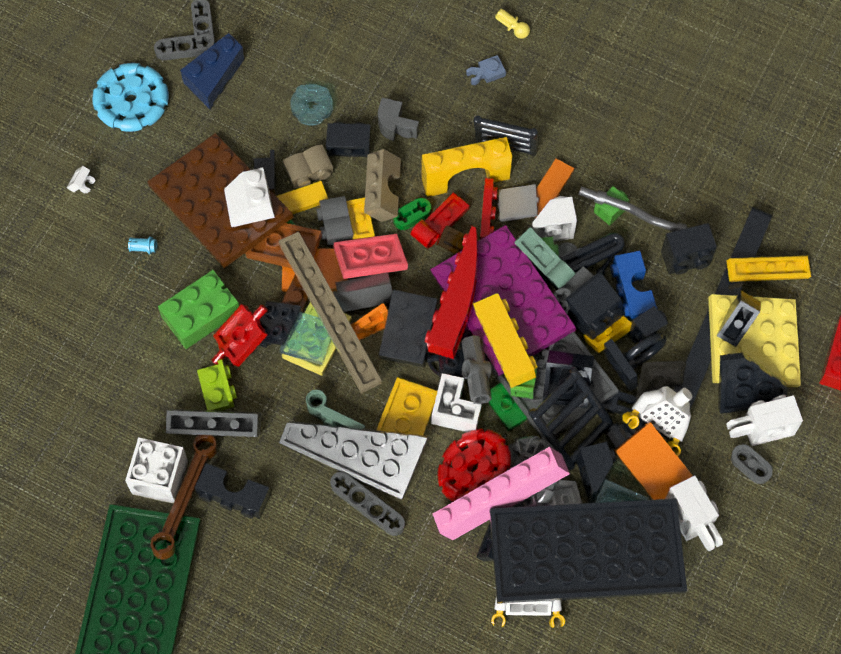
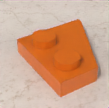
(371, 322)

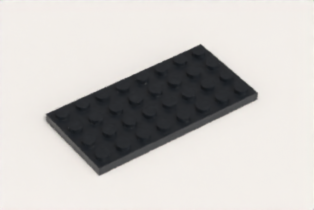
(587, 551)

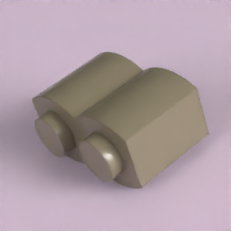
(308, 166)

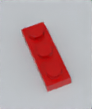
(488, 210)

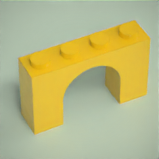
(442, 165)

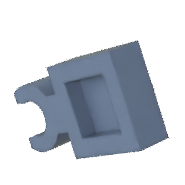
(489, 69)

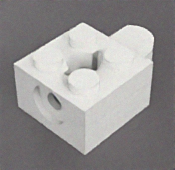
(768, 421)
(696, 512)

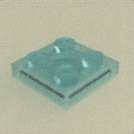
(307, 339)

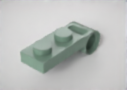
(544, 258)
(327, 415)

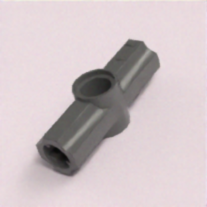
(476, 370)

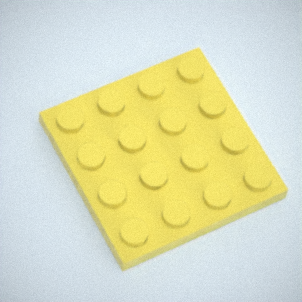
(769, 340)

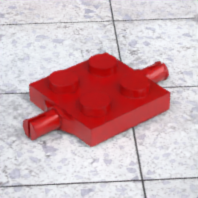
(240, 335)

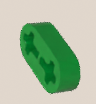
(412, 213)

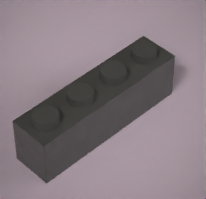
(213, 422)

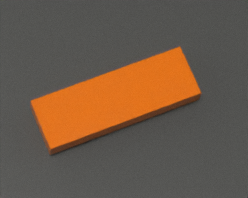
(553, 183)

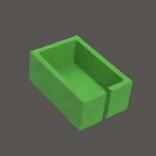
(198, 309)

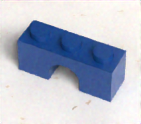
(628, 269)

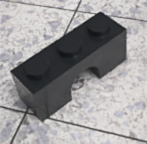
(249, 500)

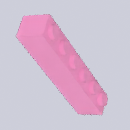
(501, 492)

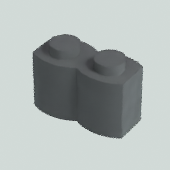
(335, 220)

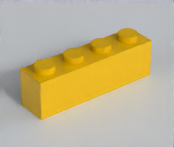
(504, 340)

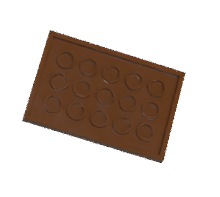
(197, 197)

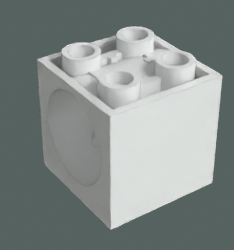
(156, 470)

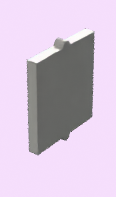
(518, 203)

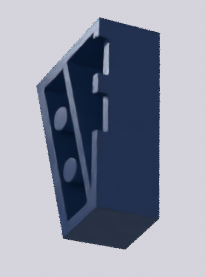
(213, 69)

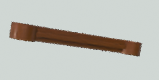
(183, 497)

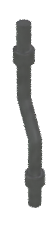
(601, 197)

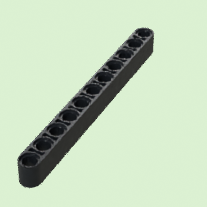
(700, 354)

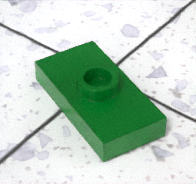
(506, 407)

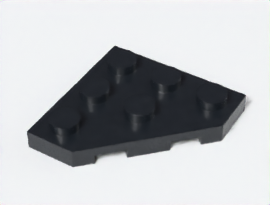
(745, 382)

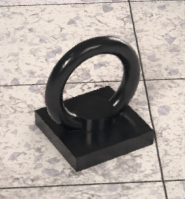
(625, 363)

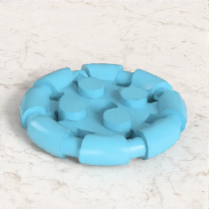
(130, 86)

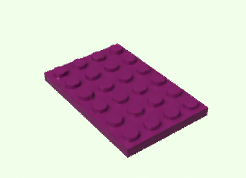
(512, 275)

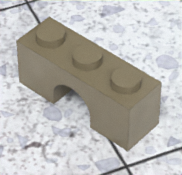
(379, 200)

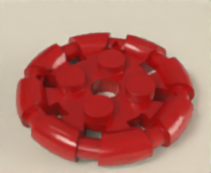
(465, 460)

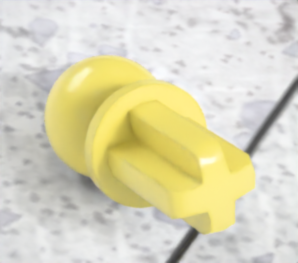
(521, 29)

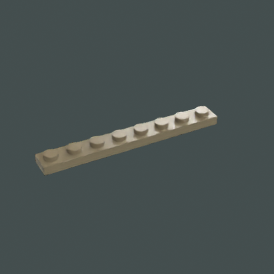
(330, 312)

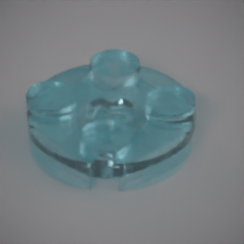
(319, 112)

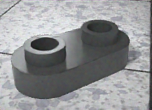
(751, 464)

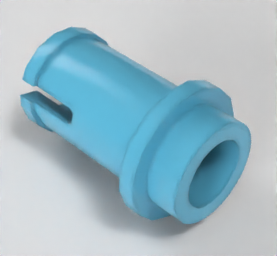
(139, 244)

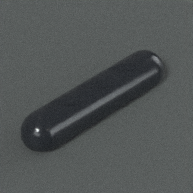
(593, 252)

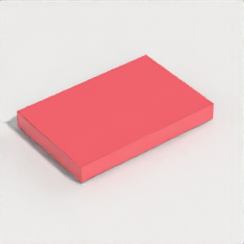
(370, 256)

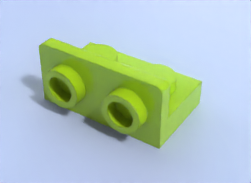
(215, 387)

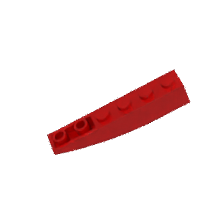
(456, 302)

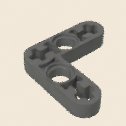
(199, 36)

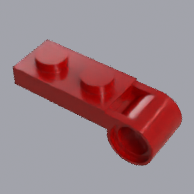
(448, 213)

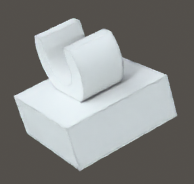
(78, 180)

